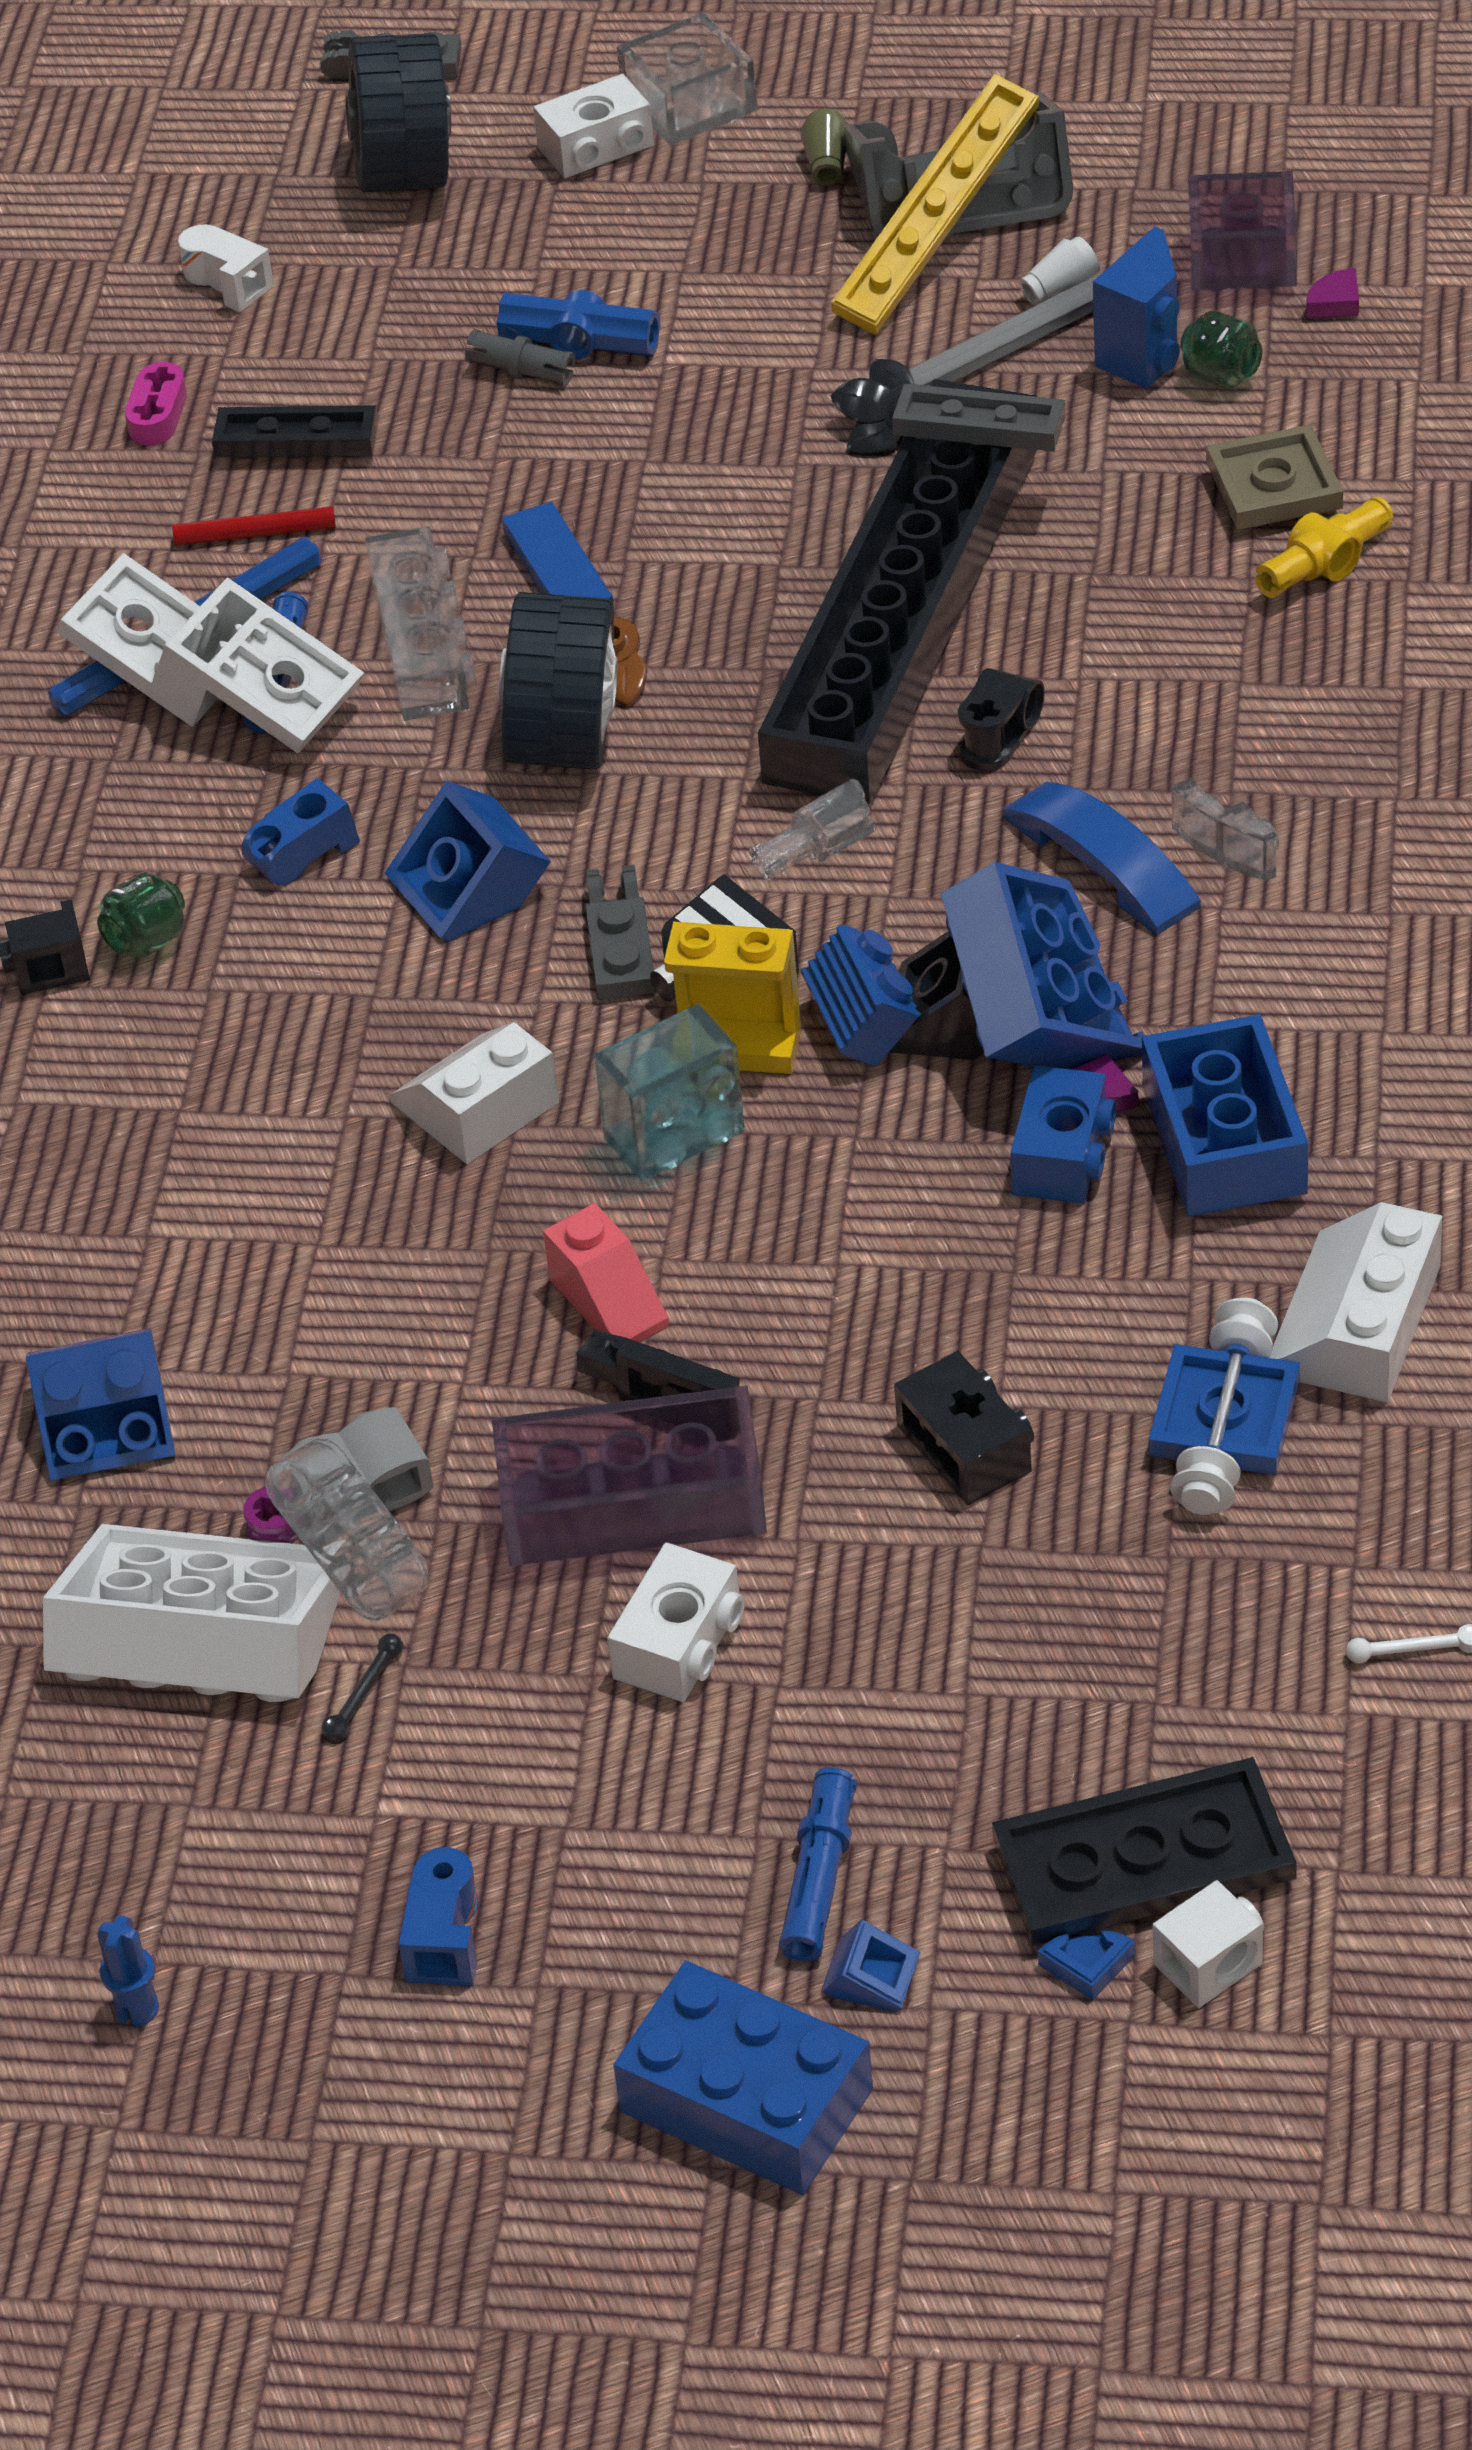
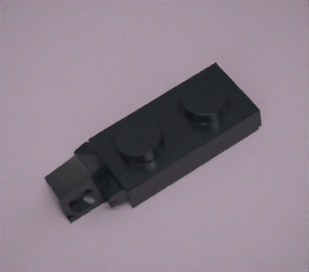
(645, 1370)

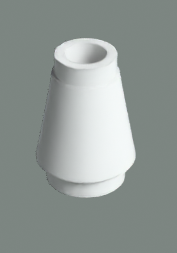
(1060, 270)

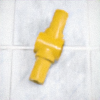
(1324, 547)

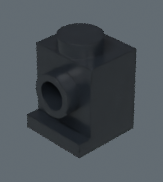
(45, 950)

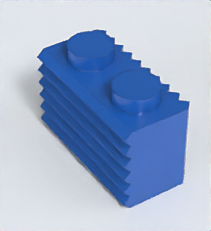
(860, 994)

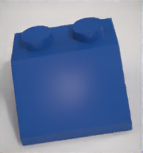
(1137, 312)
(466, 862)

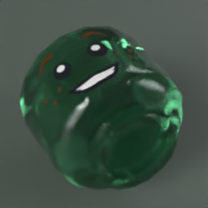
(1221, 349)
(141, 915)

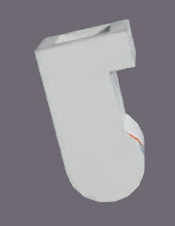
(225, 264)

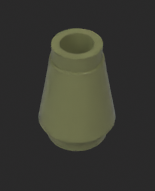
(824, 145)

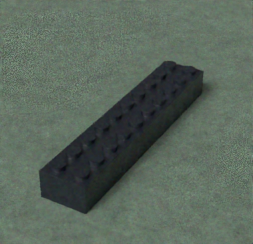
(889, 612)

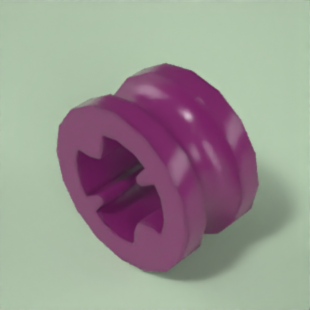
(276, 1529)

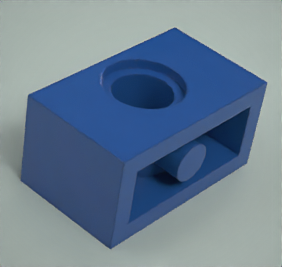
(1061, 1134)

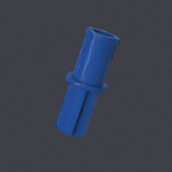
(127, 1971)

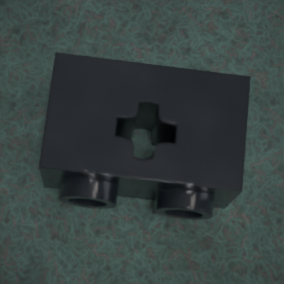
(964, 1427)

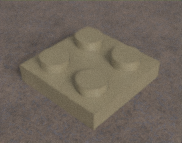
(1274, 477)

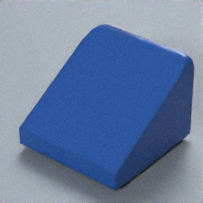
(871, 1968)

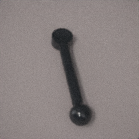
(336, 1727)

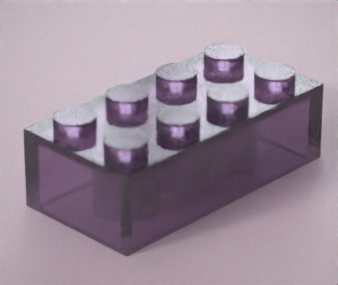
(628, 1476)

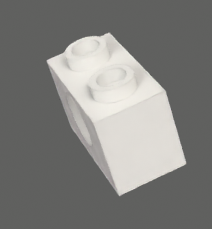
(593, 126)
(675, 1622)

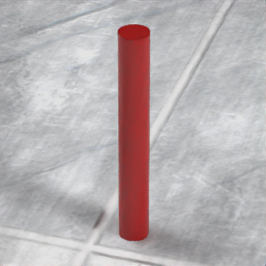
(254, 526)

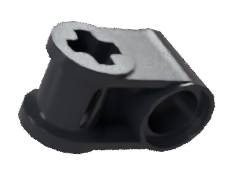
(998, 717)

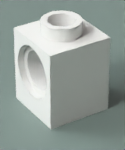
(1208, 1943)

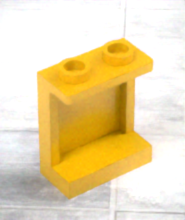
(744, 984)

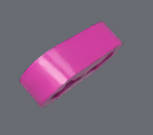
(156, 403)

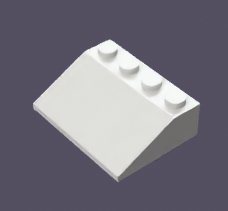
(190, 1613)

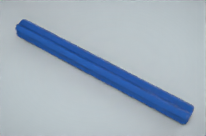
(259, 580)

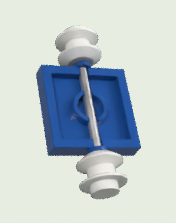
(1224, 1407)

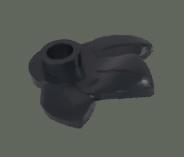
(872, 406)

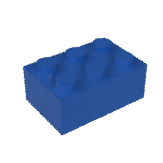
(1224, 1115)
(744, 2077)

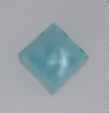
(670, 1092)

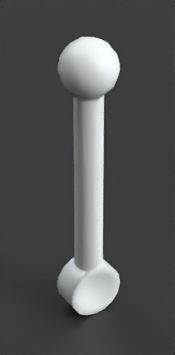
(1360, 1650)

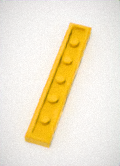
(934, 204)

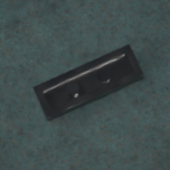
(295, 431)

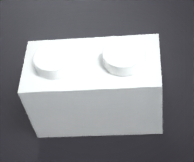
(482, 1091)

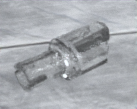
(817, 831)

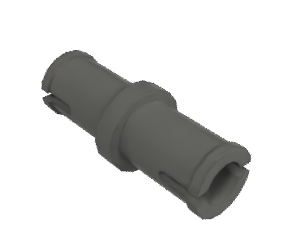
(520, 357)

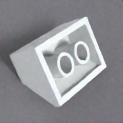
(1362, 1300)

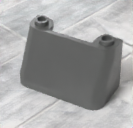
(1025, 185)

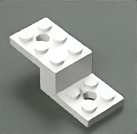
(210, 652)

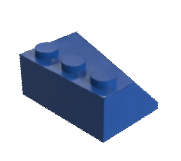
(1035, 971)

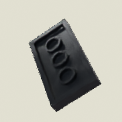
(1142, 1850)

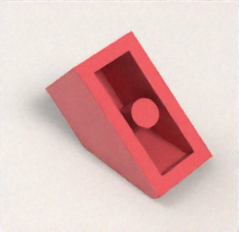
(603, 1275)

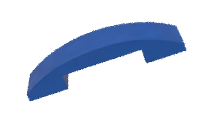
(1110, 845)

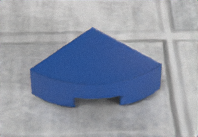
(1087, 1960)

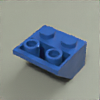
(100, 1404)

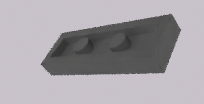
(979, 417)

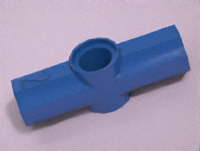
(579, 324)

